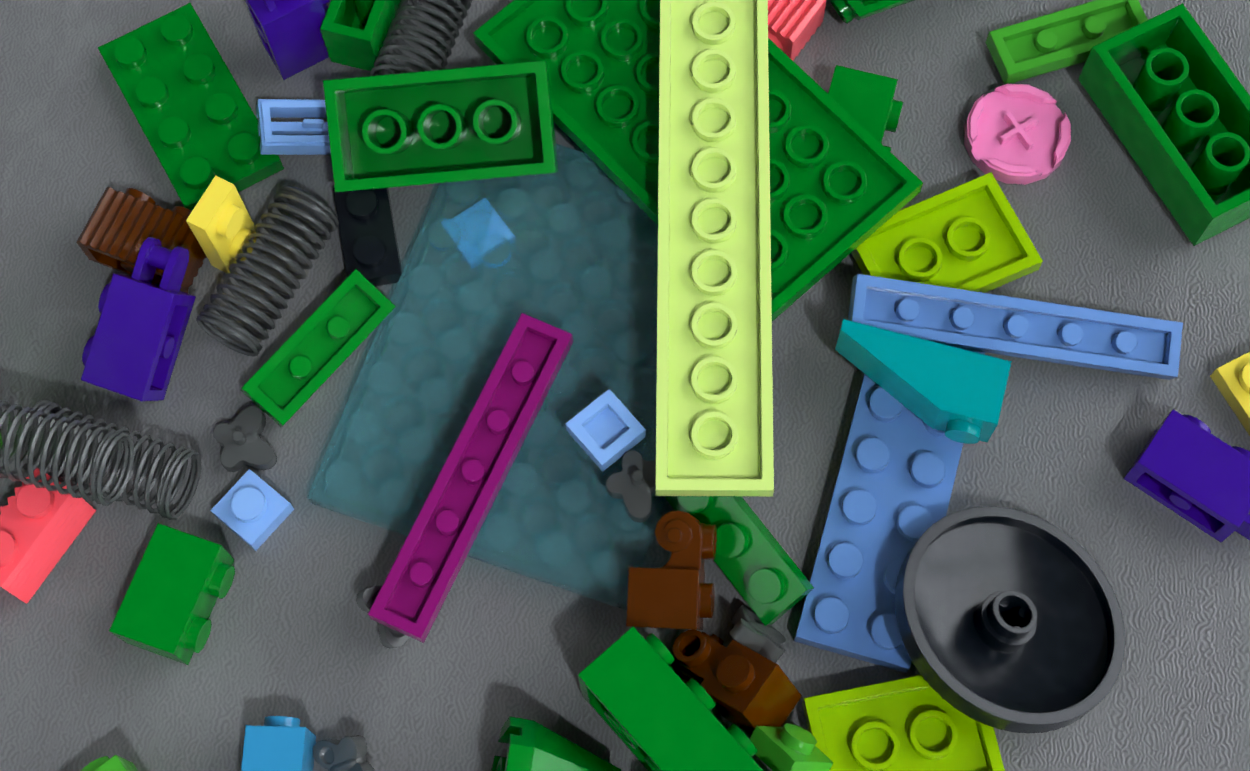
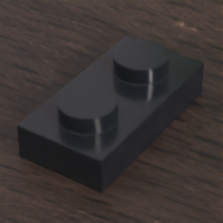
(369, 235)

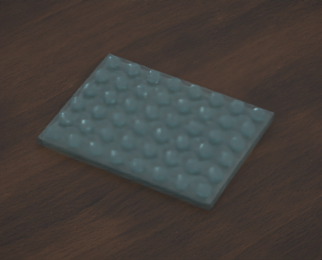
(488, 250)

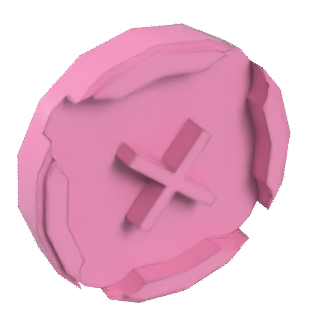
(1017, 134)

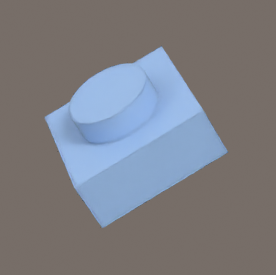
(605, 430)
(252, 509)

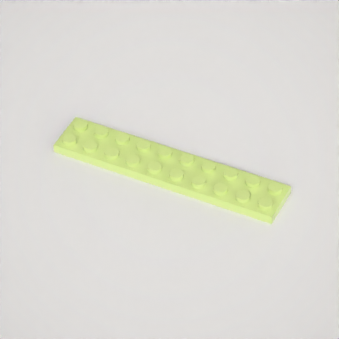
(714, 252)

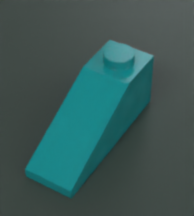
(935, 381)

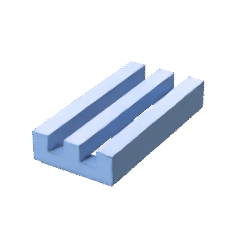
(293, 138)

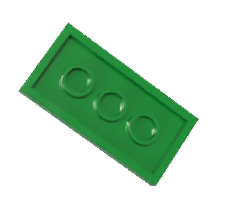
(188, 105)

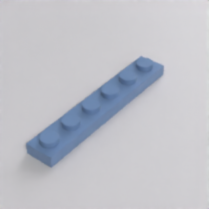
(1019, 326)

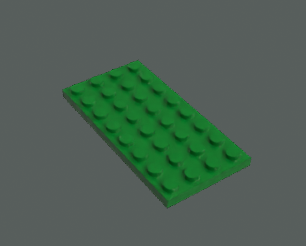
(826, 170)

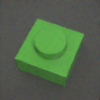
(789, 749)

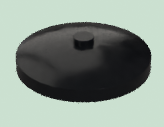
(1009, 619)

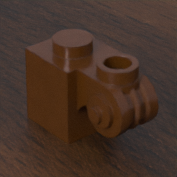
(676, 592)
(739, 680)

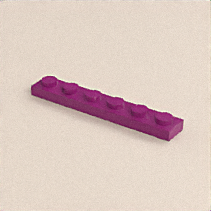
(471, 478)

